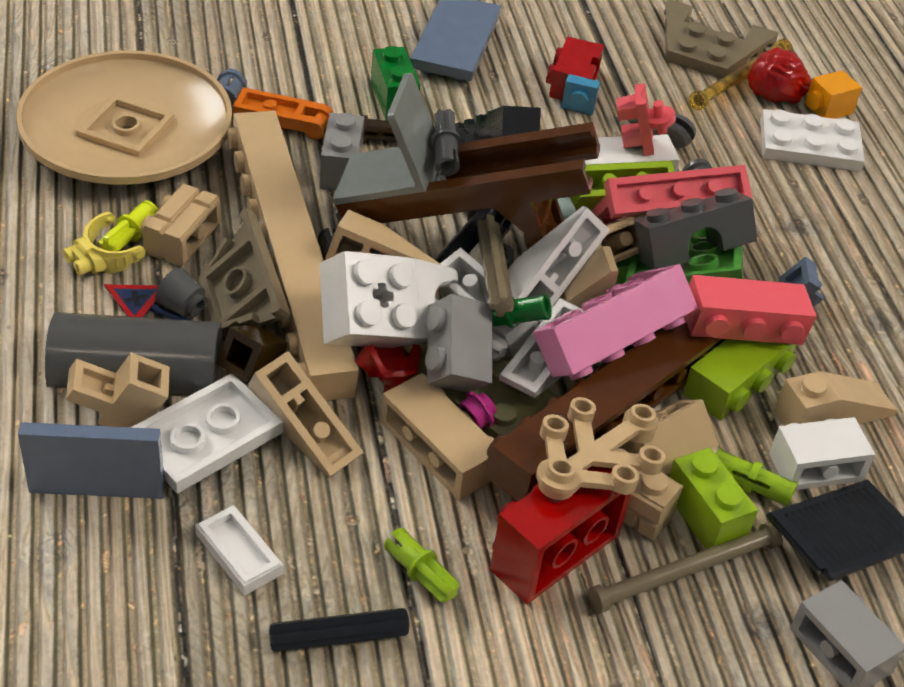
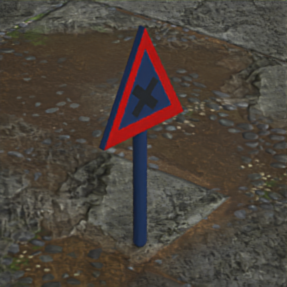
(139, 300)

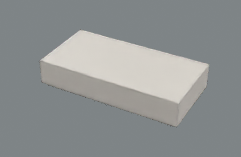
(239, 550)

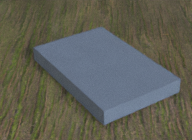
(92, 460)

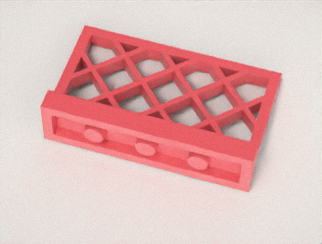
(667, 190)

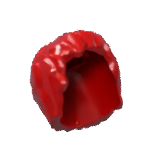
(779, 76)

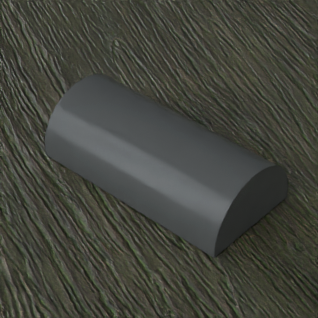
(107, 341)

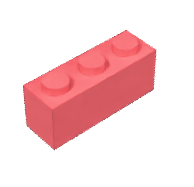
(750, 310)

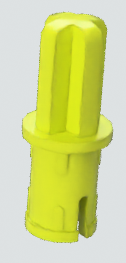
(127, 227)

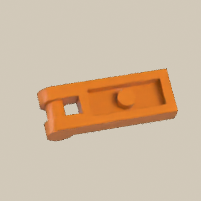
(291, 112)

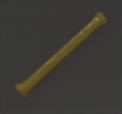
(700, 99)

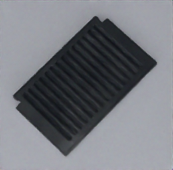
(842, 529)

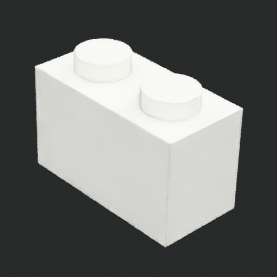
(822, 452)

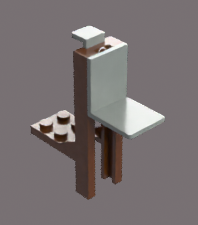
(510, 173)

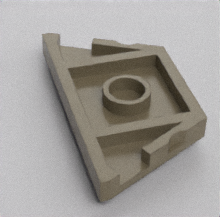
(243, 280)

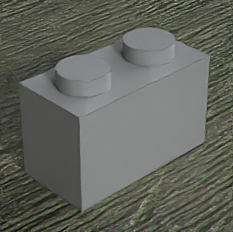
(341, 140)
(459, 343)
(847, 637)

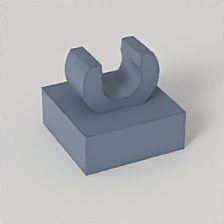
(805, 273)

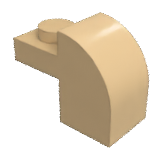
(123, 396)

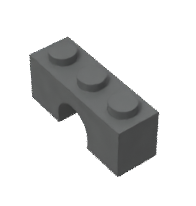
(666, 233)

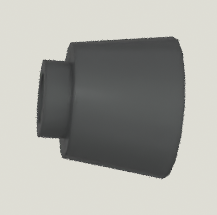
(181, 293)

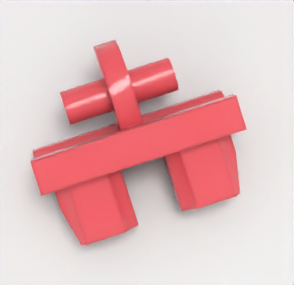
(637, 107)

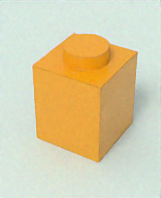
(833, 95)

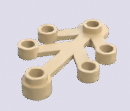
(562, 476)

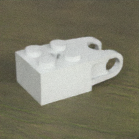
(378, 298)

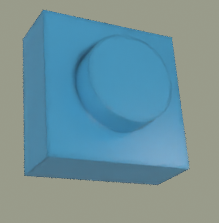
(580, 94)

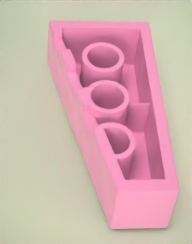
(616, 320)

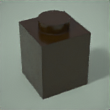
(249, 350)

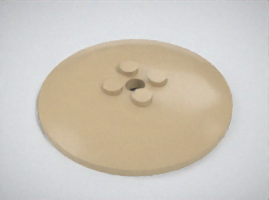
(124, 117)

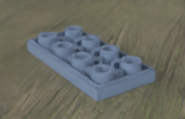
(456, 38)

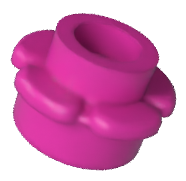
(479, 408)

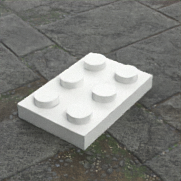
(811, 140)
(211, 430)

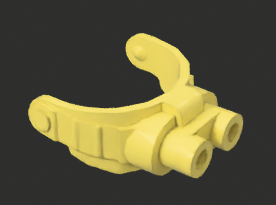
(90, 258)

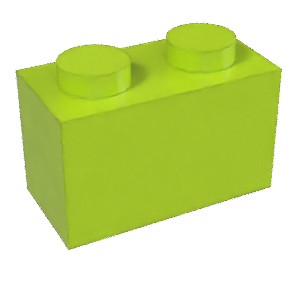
(712, 499)

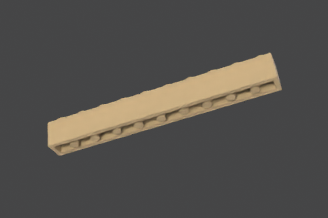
(288, 231)

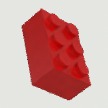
(548, 538)

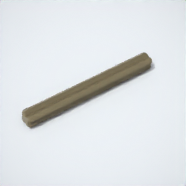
(495, 266)

